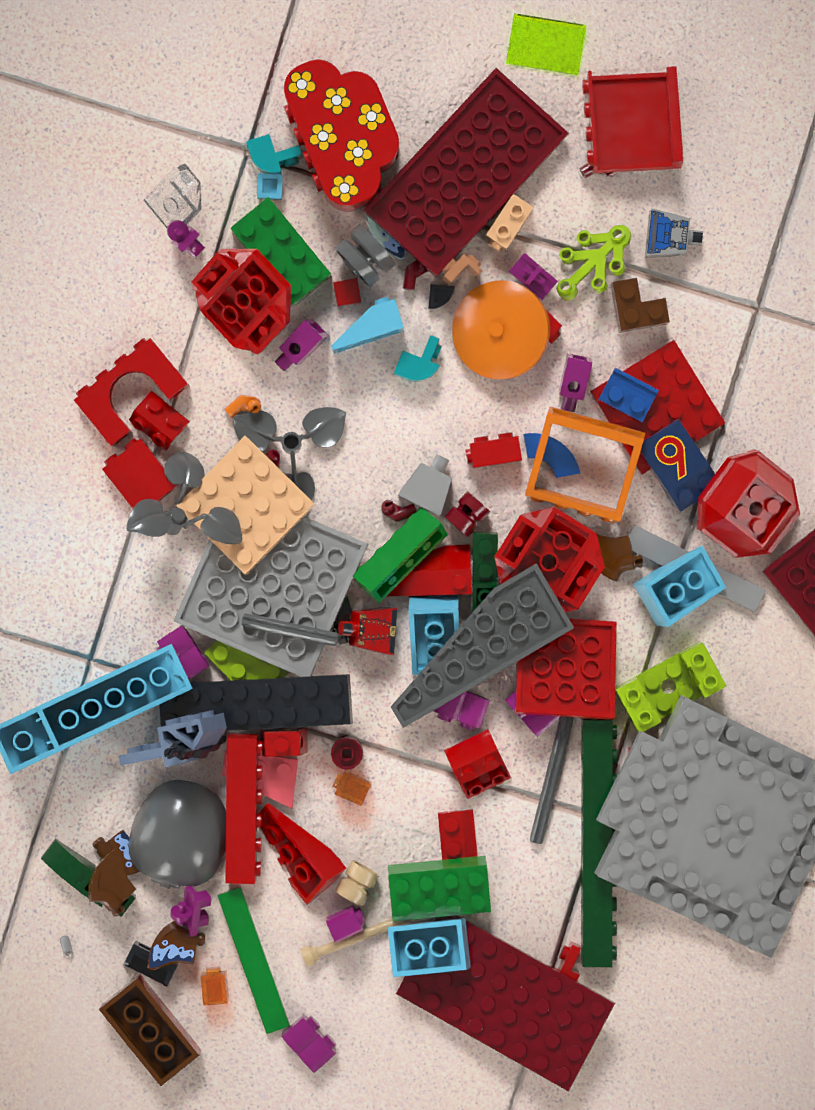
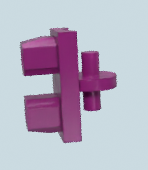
(184, 238)
(533, 276)
(190, 912)

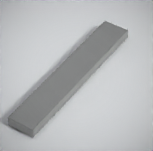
(663, 552)

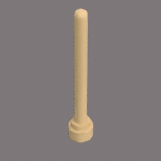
(312, 954)

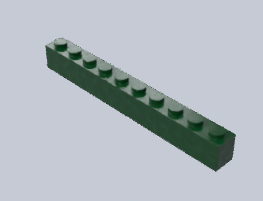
(596, 892)

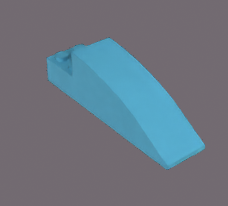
(92, 708)

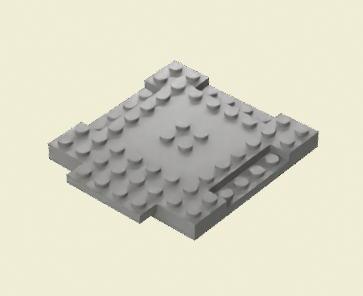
(713, 825)

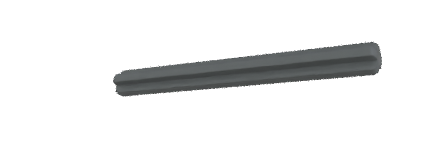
(551, 779)

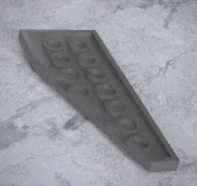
(499, 632)

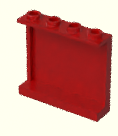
(633, 121)

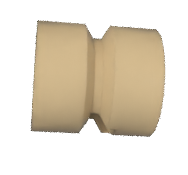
(356, 884)

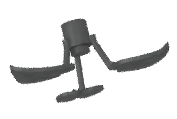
(323, 425)
(151, 520)

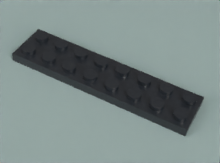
(268, 702)

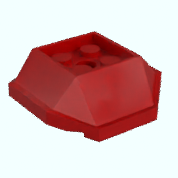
(244, 298)
(727, 499)
(567, 540)

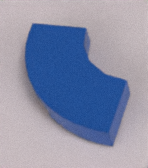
(555, 455)

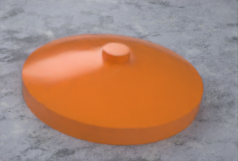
(501, 330)

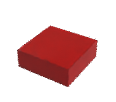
(347, 292)

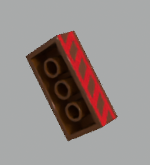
(150, 1030)

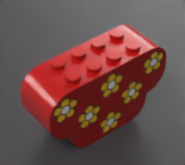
(343, 131)

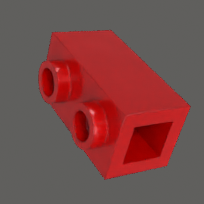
(494, 452)

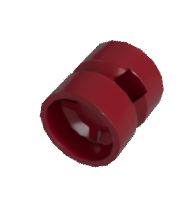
(460, 520)
(347, 752)

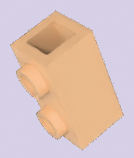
(508, 223)

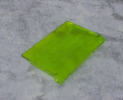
(546, 44)

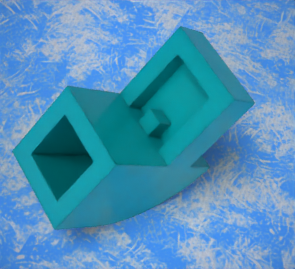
(265, 158)
(419, 368)

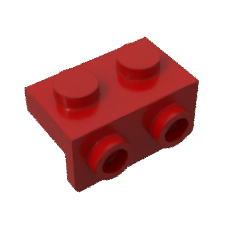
(158, 420)

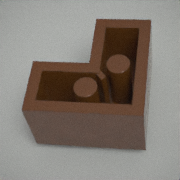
(631, 312)

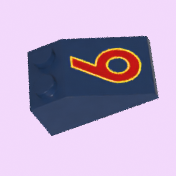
(677, 464)

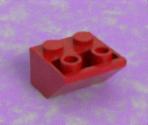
(477, 764)

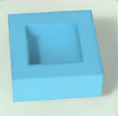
(270, 186)

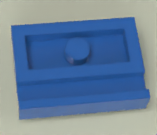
(628, 395)

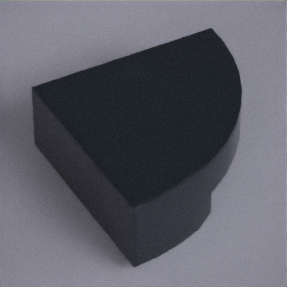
(439, 295)

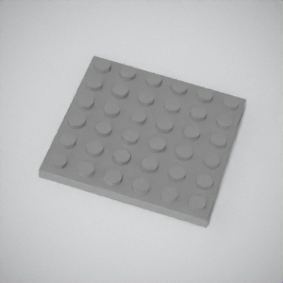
(294, 583)

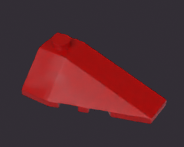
(439, 573)
(307, 859)

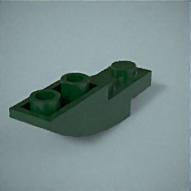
(483, 566)
(74, 869)

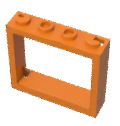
(593, 427)

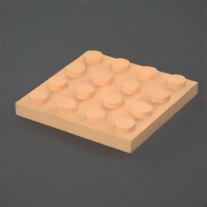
(257, 494)

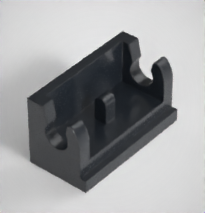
(138, 961)

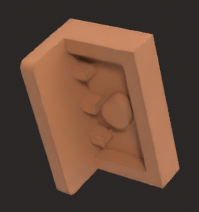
(454, 268)

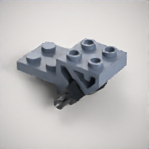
(182, 740)

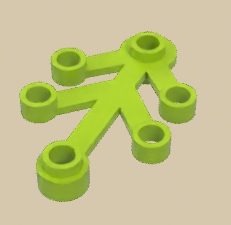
(596, 258)

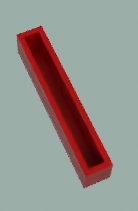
(242, 808)

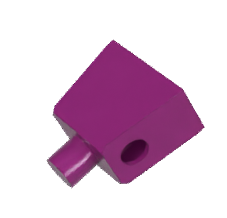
(308, 336)
(577, 370)

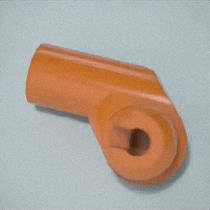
(244, 403)

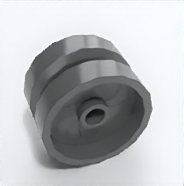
(362, 258)

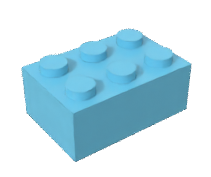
(429, 947)

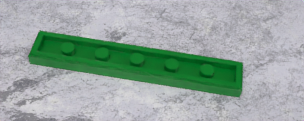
(253, 960)

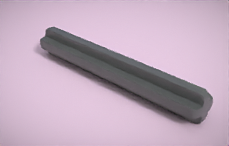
(290, 629)

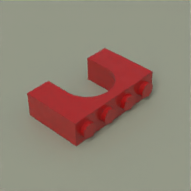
(97, 399)

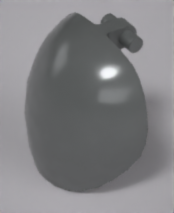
(179, 834)

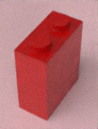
(138, 473)

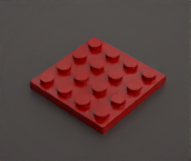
(678, 397)
(571, 674)

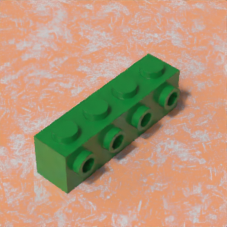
(400, 555)

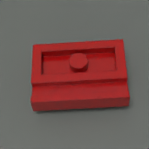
(457, 834)

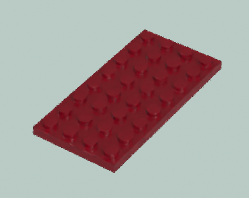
(466, 172)
(515, 1006)

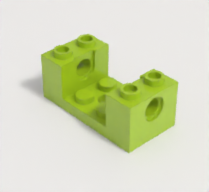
(693, 677)

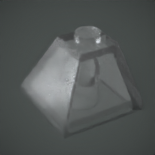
(176, 196)

